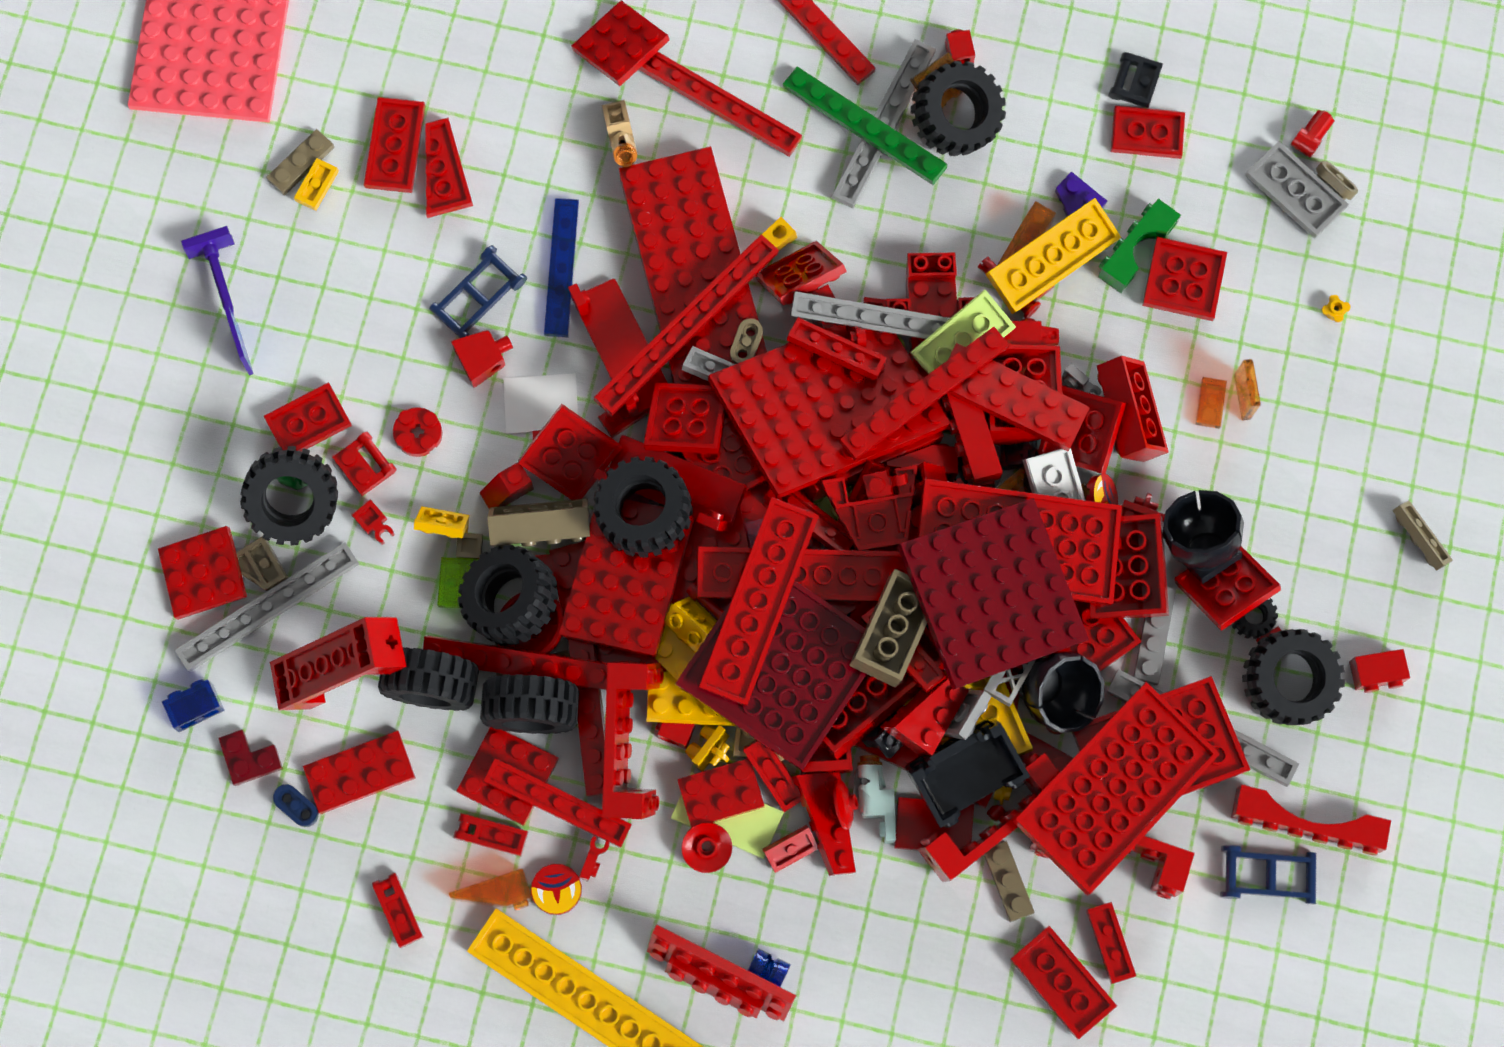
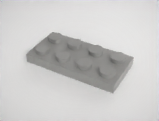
(1296, 189)

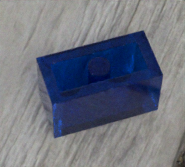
(192, 705)

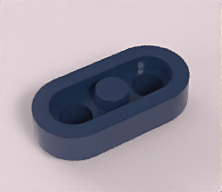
(296, 806)

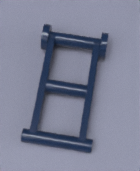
(488, 256)
(1234, 892)

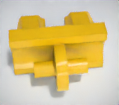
(712, 750)

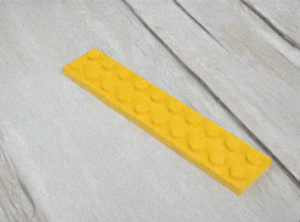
(570, 987)

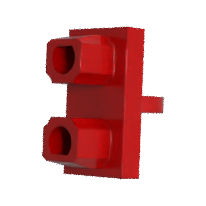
(1140, 507)

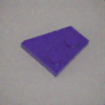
(1076, 193)

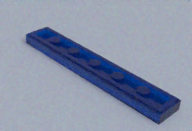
(561, 267)

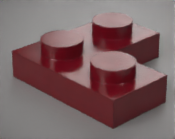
(243, 763)

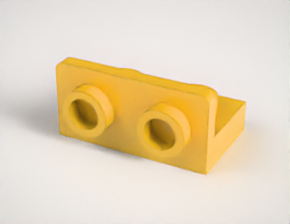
(441, 522)
(690, 622)

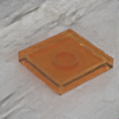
(1247, 389)

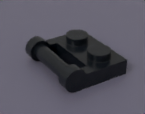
(1143, 81)

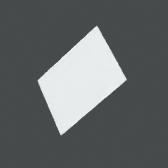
(535, 399)

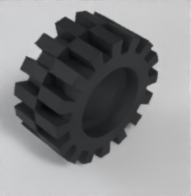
(1262, 628)

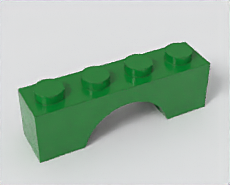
(1121, 267)

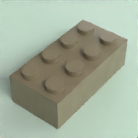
(539, 522)
(891, 632)

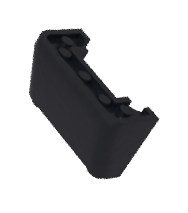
(966, 771)

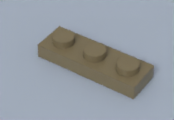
(299, 162)
(1422, 535)
(1008, 882)

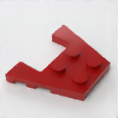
(877, 520)

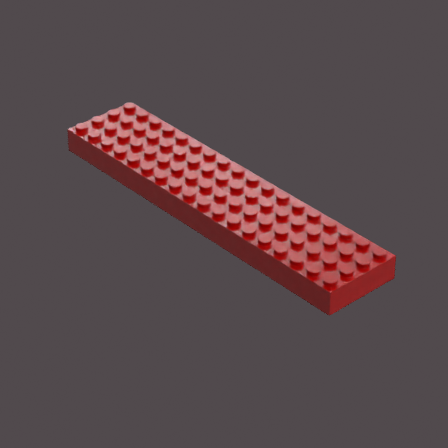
(683, 247)

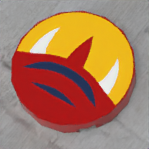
(1102, 489)
(556, 889)

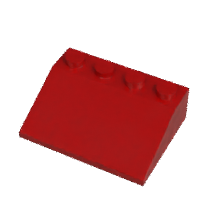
(1036, 362)
(1139, 571)

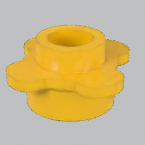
(1331, 313)
(1002, 794)

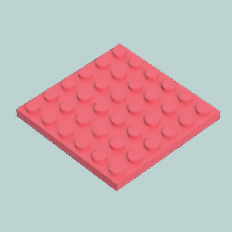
(209, 58)

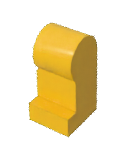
(780, 234)

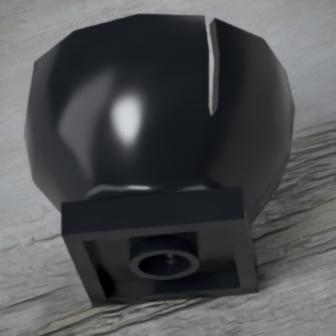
(1204, 538)
(1059, 688)

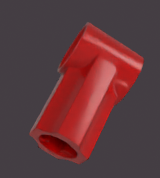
(1311, 136)

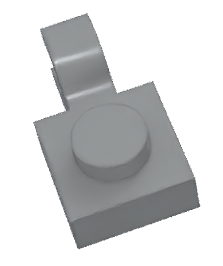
(1078, 380)

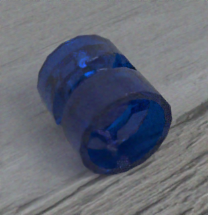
(769, 969)

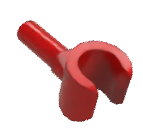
(995, 812)

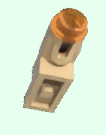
(620, 133)

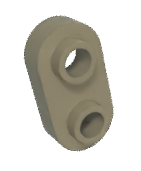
(1338, 181)
(746, 343)

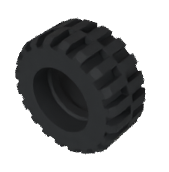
(983, 95)
(632, 478)
(283, 526)
(487, 578)
(1324, 669)
(432, 680)
(529, 704)

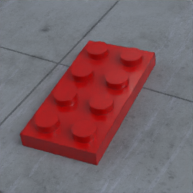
(394, 145)
(359, 772)
(1063, 982)

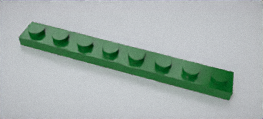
(865, 125)

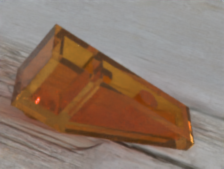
(1034, 224)
(502, 891)

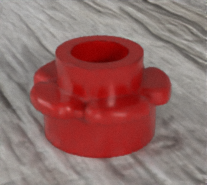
(858, 336)

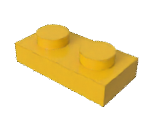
(316, 184)

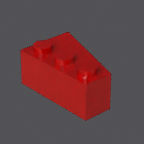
(926, 718)

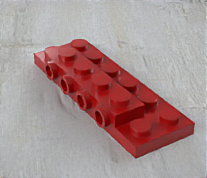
(718, 976)

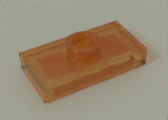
(1211, 402)

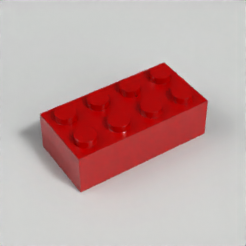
(1140, 430)

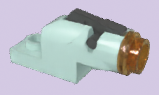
(871, 797)

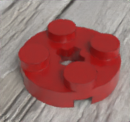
(425, 442)

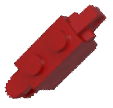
(1032, 333)

